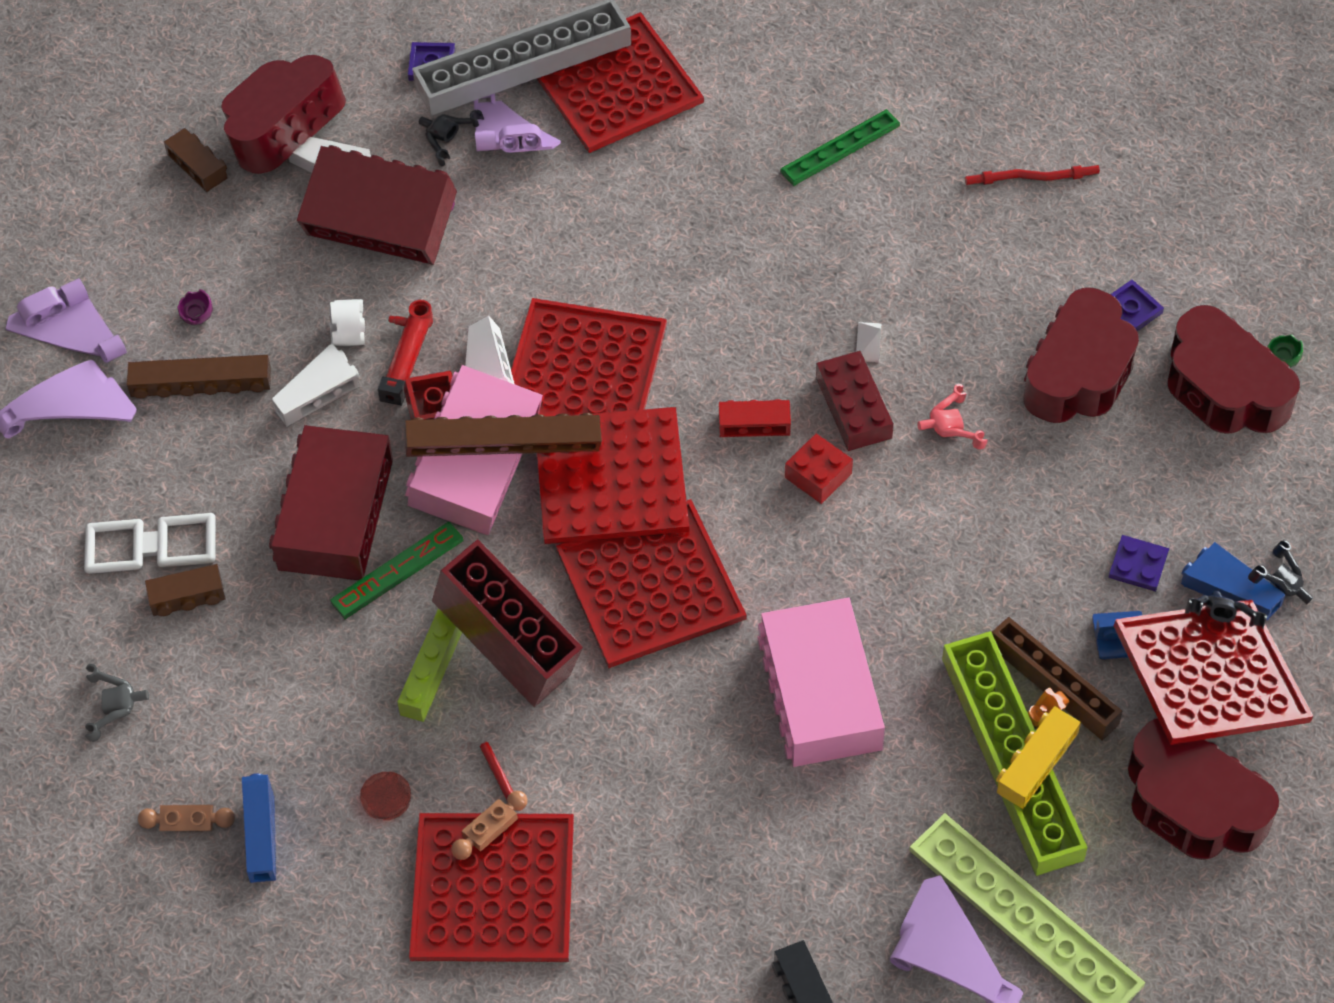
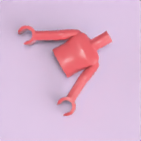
(949, 422)

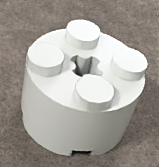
(346, 322)

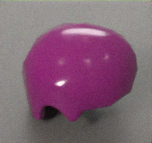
(194, 304)

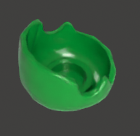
(1287, 348)

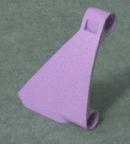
(507, 130)
(67, 321)
(74, 393)
(944, 943)

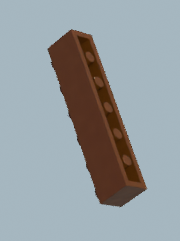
(199, 376)
(1049, 671)

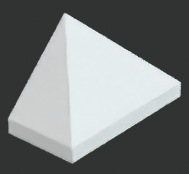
(869, 341)

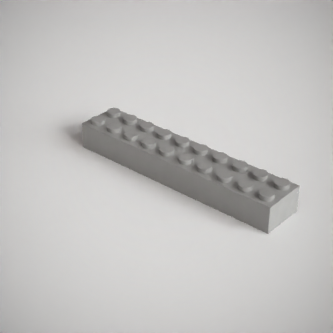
(521, 56)

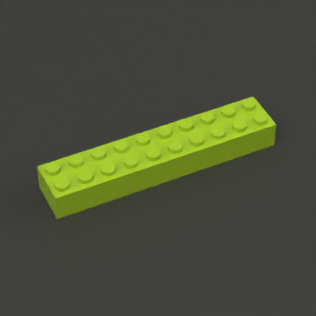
(1001, 727)

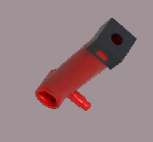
(407, 351)

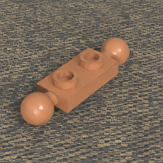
(186, 818)
(489, 825)

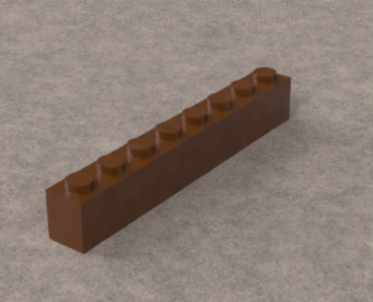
(502, 435)

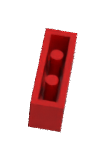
(754, 418)

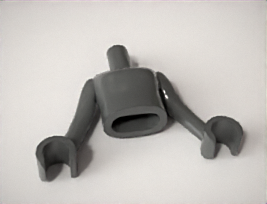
(115, 701)

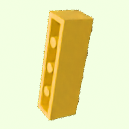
(1037, 757)

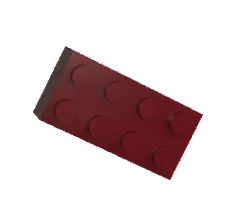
(854, 400)

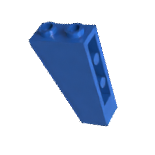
(1225, 573)
(259, 827)

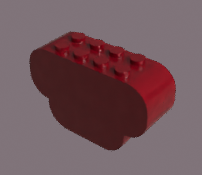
(280, 110)
(1081, 359)
(1229, 374)
(1198, 795)

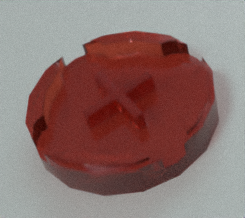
(385, 795)

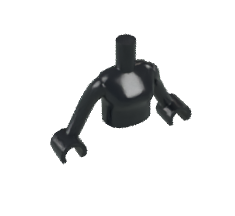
(444, 129)
(1285, 579)
(1224, 609)

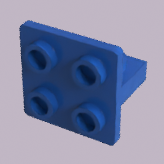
(1106, 637)

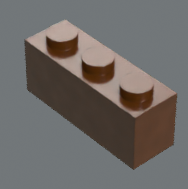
(196, 159)
(185, 590)

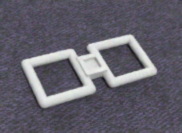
(150, 543)

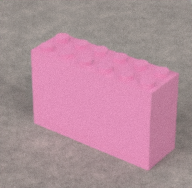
(471, 487)
(820, 682)

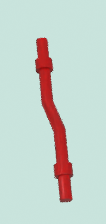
(1075, 172)

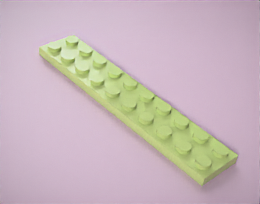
(1025, 914)

